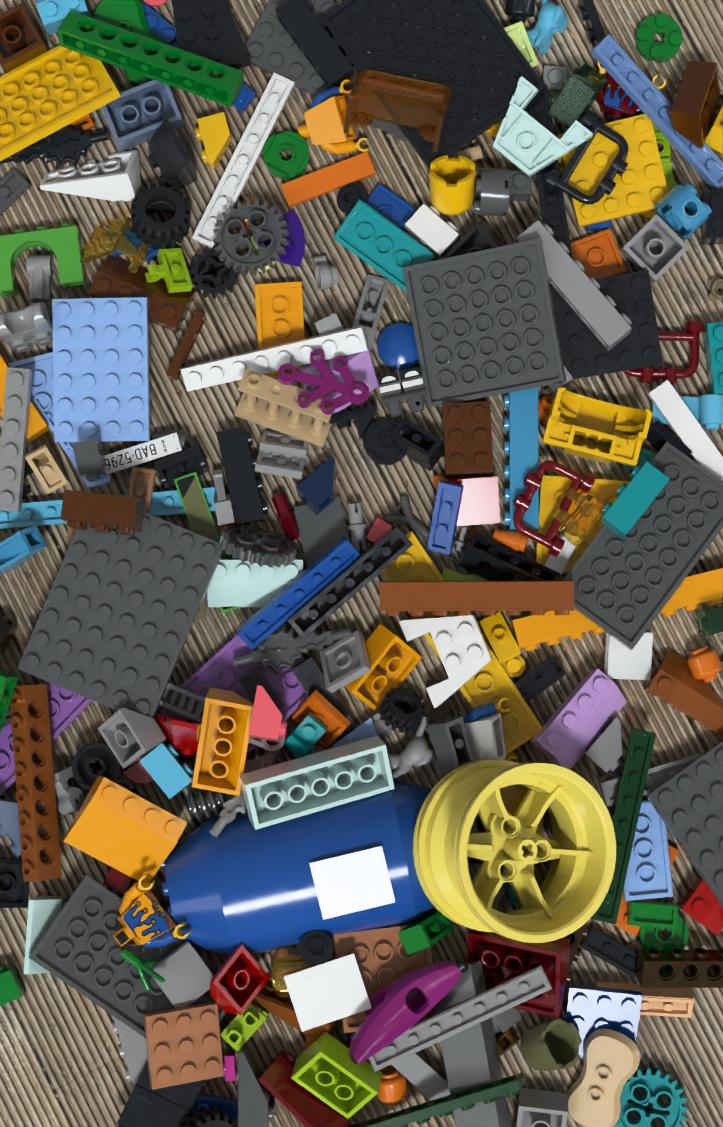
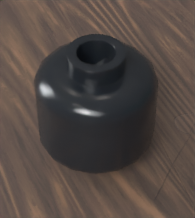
(519, 9)

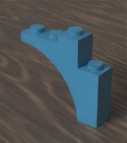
(20, 548)

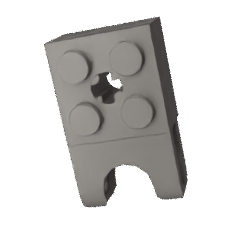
(27, 327)

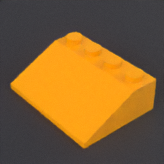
(124, 830)

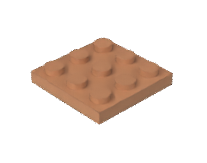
(183, 1045)

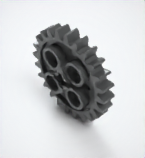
(271, 229)
(257, 546)

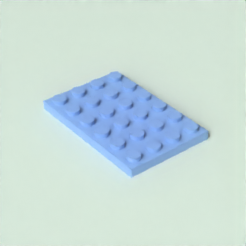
(101, 369)

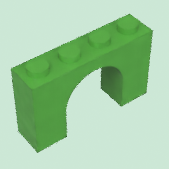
(62, 241)

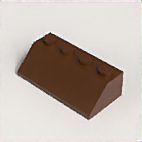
(164, 308)

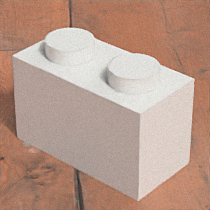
(432, 230)

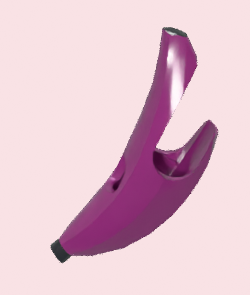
(403, 1005)

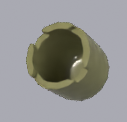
(551, 1045)

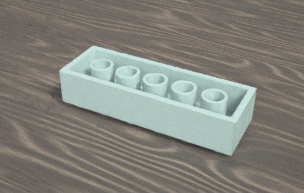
(316, 782)

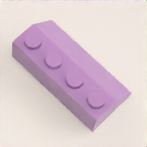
(579, 719)

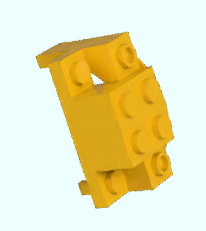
(596, 428)

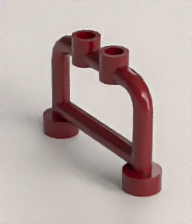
(691, 334)
(522, 503)

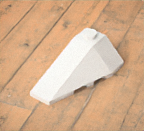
(106, 180)

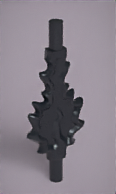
(61, 146)

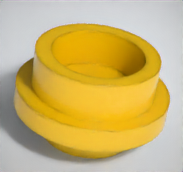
(514, 666)

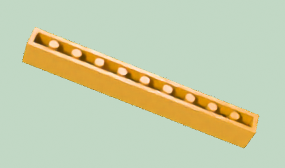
(551, 627)

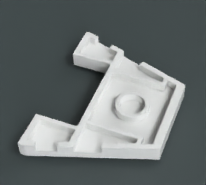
(459, 647)

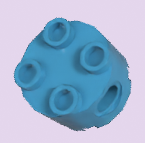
(682, 210)

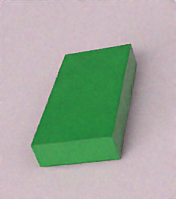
(653, 914)

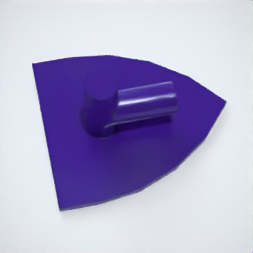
(296, 248)

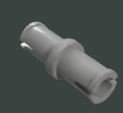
(357, 526)

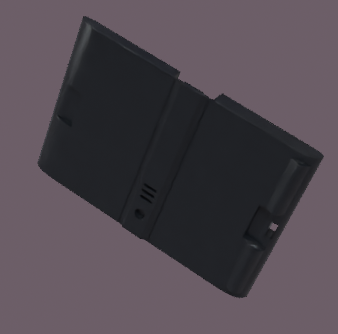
(159, 1106)

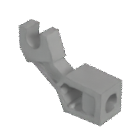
(222, 502)

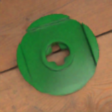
(660, 25)
(281, 143)
(677, 939)

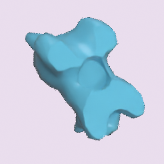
(550, 20)

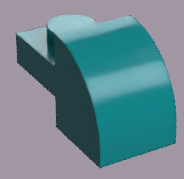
(305, 735)

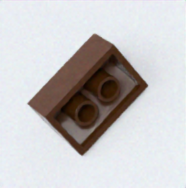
(696, 101)

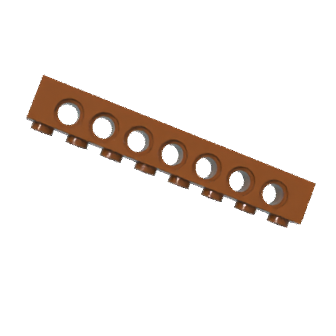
(35, 783)

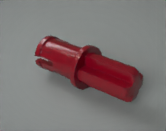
(285, 515)

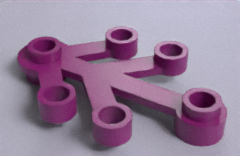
(327, 384)

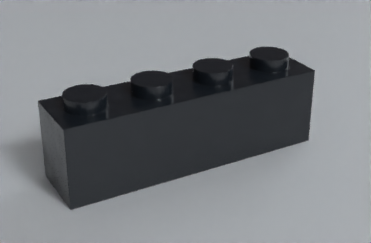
(314, 42)
(241, 476)

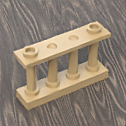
(276, 407)

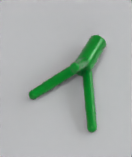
(140, 966)

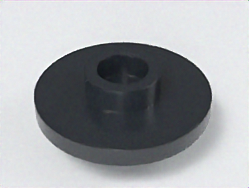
(349, 196)
(316, 947)

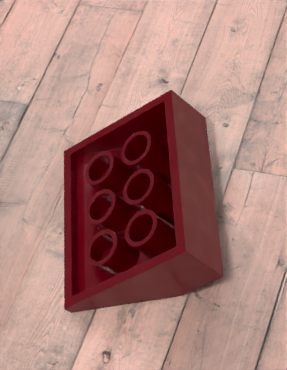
(508, 958)

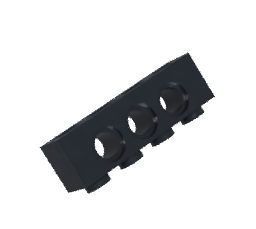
(502, 564)

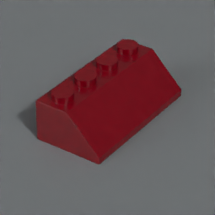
(297, 1099)

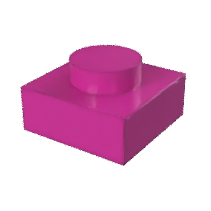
(230, 1066)

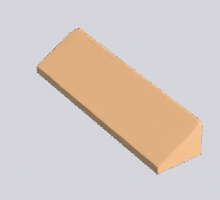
(660, 1001)

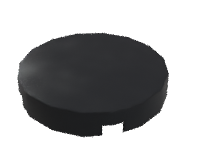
(380, 445)

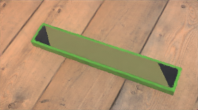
(198, 512)

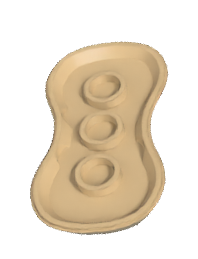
(608, 1064)

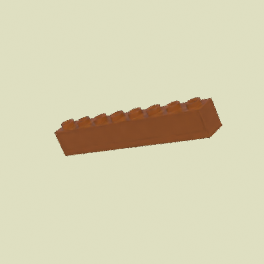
(482, 596)

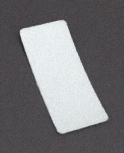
(559, 563)

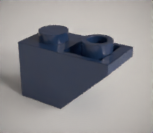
(319, 488)

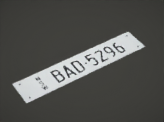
(142, 453)

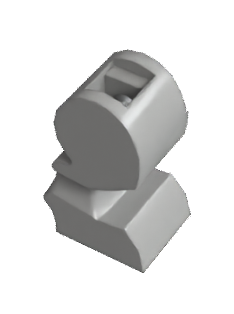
(67, 798)

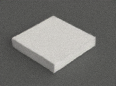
(627, 663)

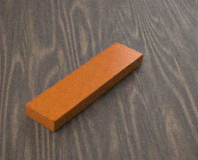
(328, 179)

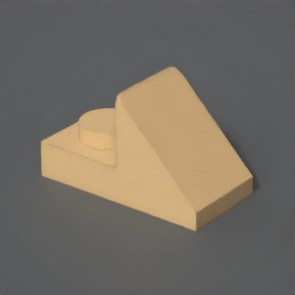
(46, 468)

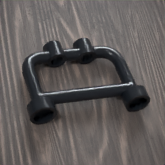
(607, 184)

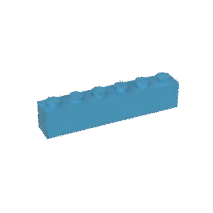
(521, 452)

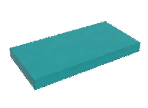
(381, 243)

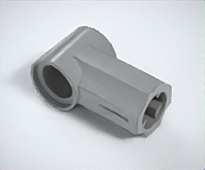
(39, 272)

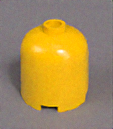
(452, 184)

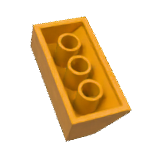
(222, 742)

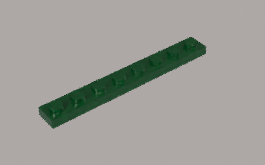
(626, 816)
(445, 1105)

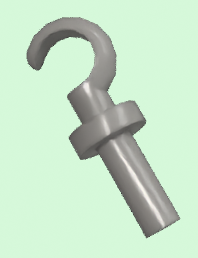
(459, 543)

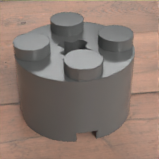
(491, 192)

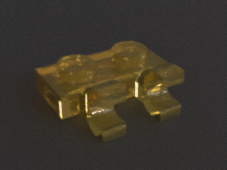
(581, 520)

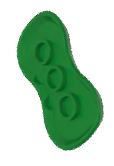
(129, 16)

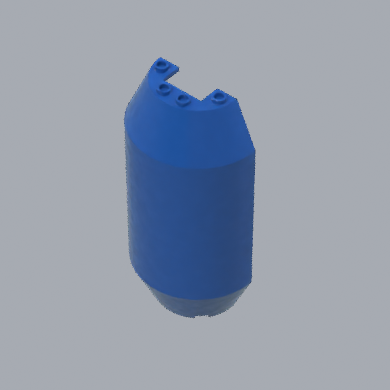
(260, 883)

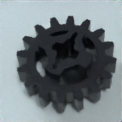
(206, 277)

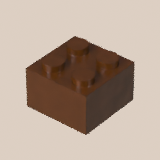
(18, 39)

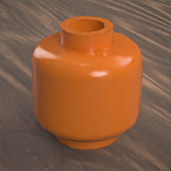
(704, 664)
(392, 1086)

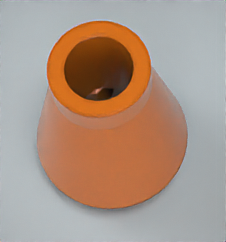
(511, 539)

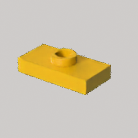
(500, 637)

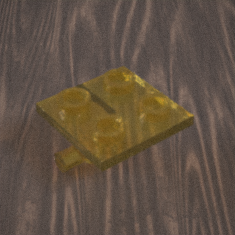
(112, 237)

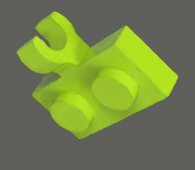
(172, 269)

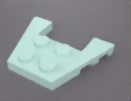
(527, 141)

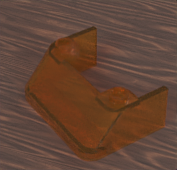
(399, 102)

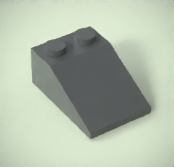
(254, 1099)

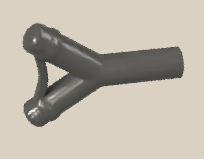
(407, 518)

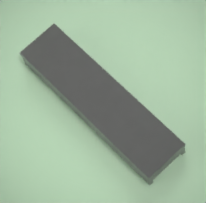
(473, 1056)

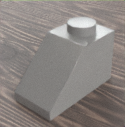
(607, 747)

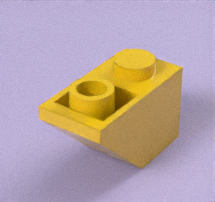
(215, 137)

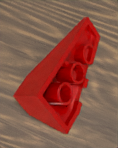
(181, 733)

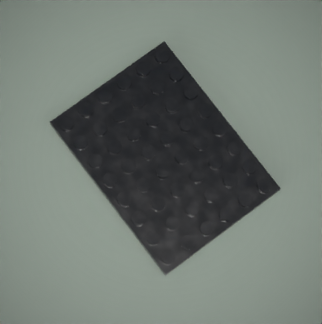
(440, 44)

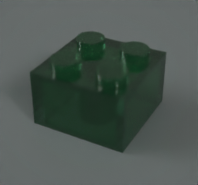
(577, 95)

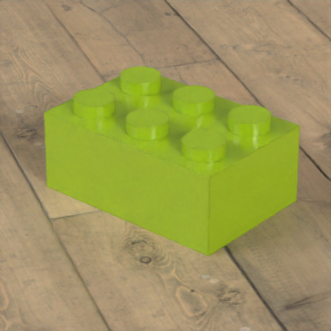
(334, 1078)

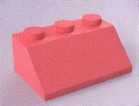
(266, 719)

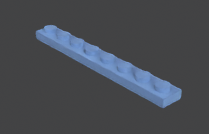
(656, 108)

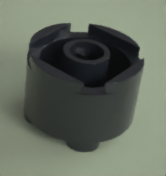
(93, 753)

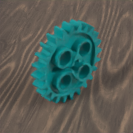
(655, 1085)

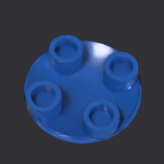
(398, 346)

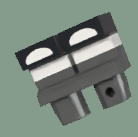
(412, 391)

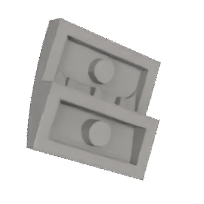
(281, 455)
(184, 976)

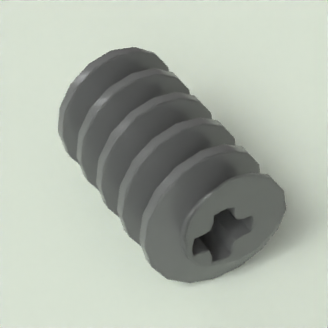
(206, 803)

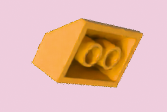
(390, 664)

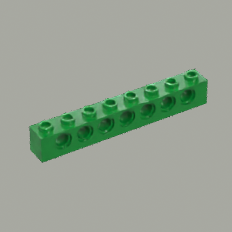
(150, 58)

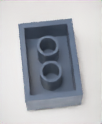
(140, 112)

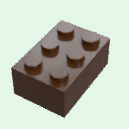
(467, 439)
(102, 512)

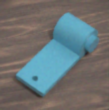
(706, 410)

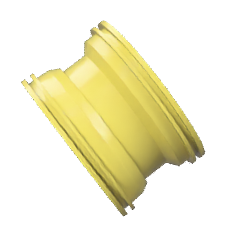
(579, 853)

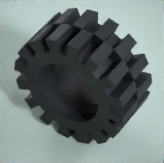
(398, 719)

